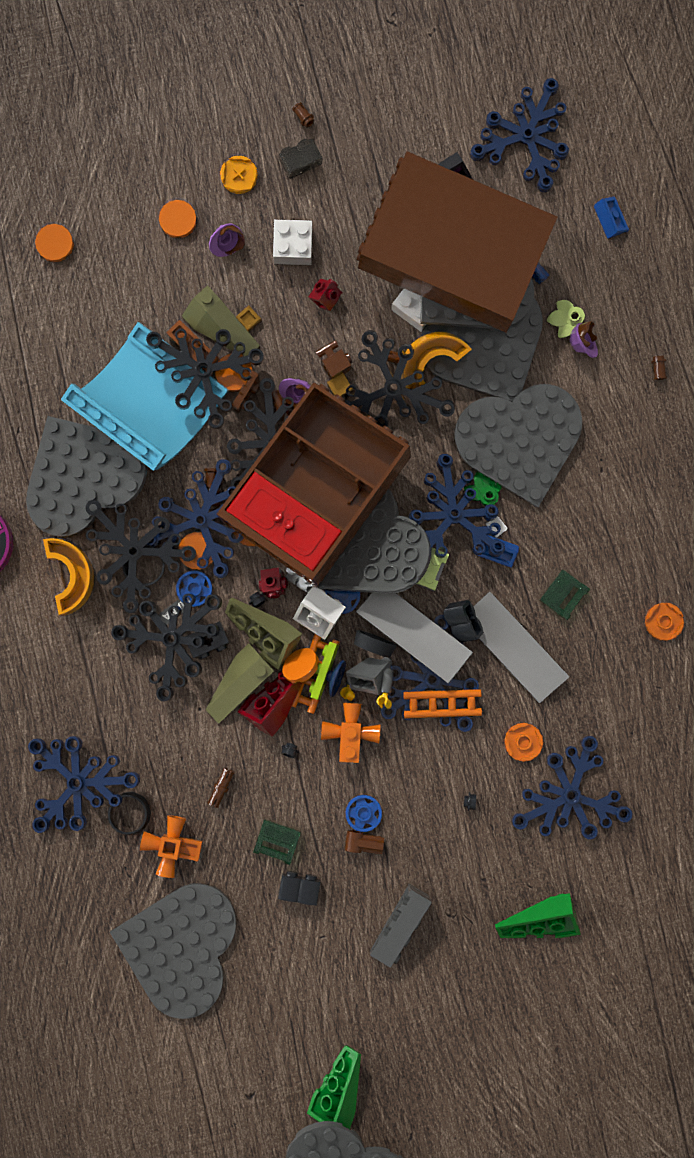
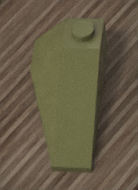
(209, 314)
(270, 634)
(241, 679)

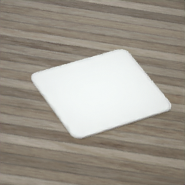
(502, 525)

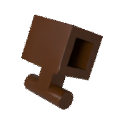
(336, 362)

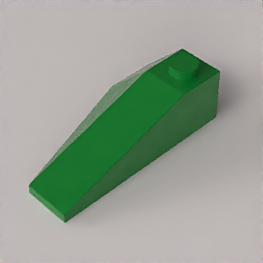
(549, 917)
(338, 1093)

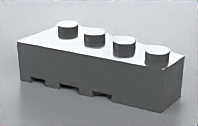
(400, 925)

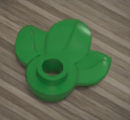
(484, 486)

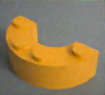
(430, 346)
(80, 571)

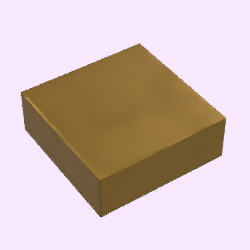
(248, 318)
(339, 385)

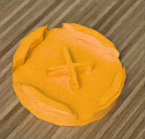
(239, 174)

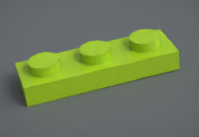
(329, 653)

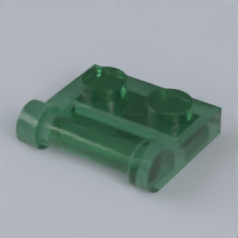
(558, 592)
(280, 836)

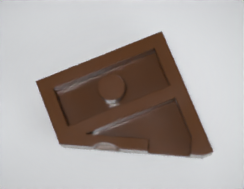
(246, 391)

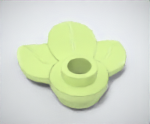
(563, 318)

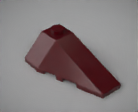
(271, 705)

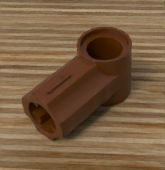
(359, 842)

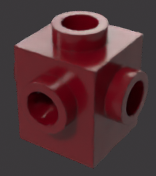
(325, 294)
(273, 583)

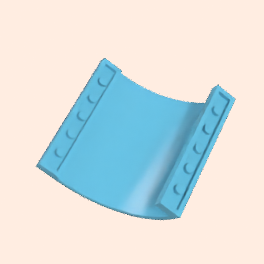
(138, 403)

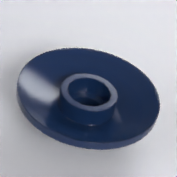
(335, 678)

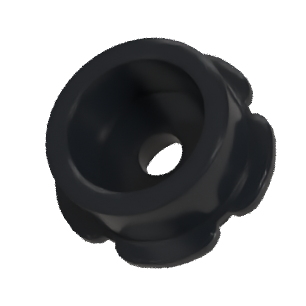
(257, 599)
(290, 750)
(470, 801)

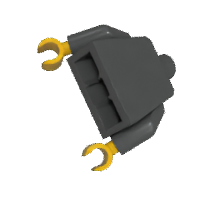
(371, 677)

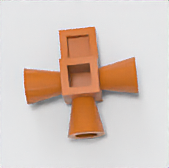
(350, 733)
(171, 846)

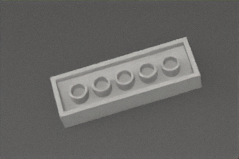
(415, 633)
(518, 649)

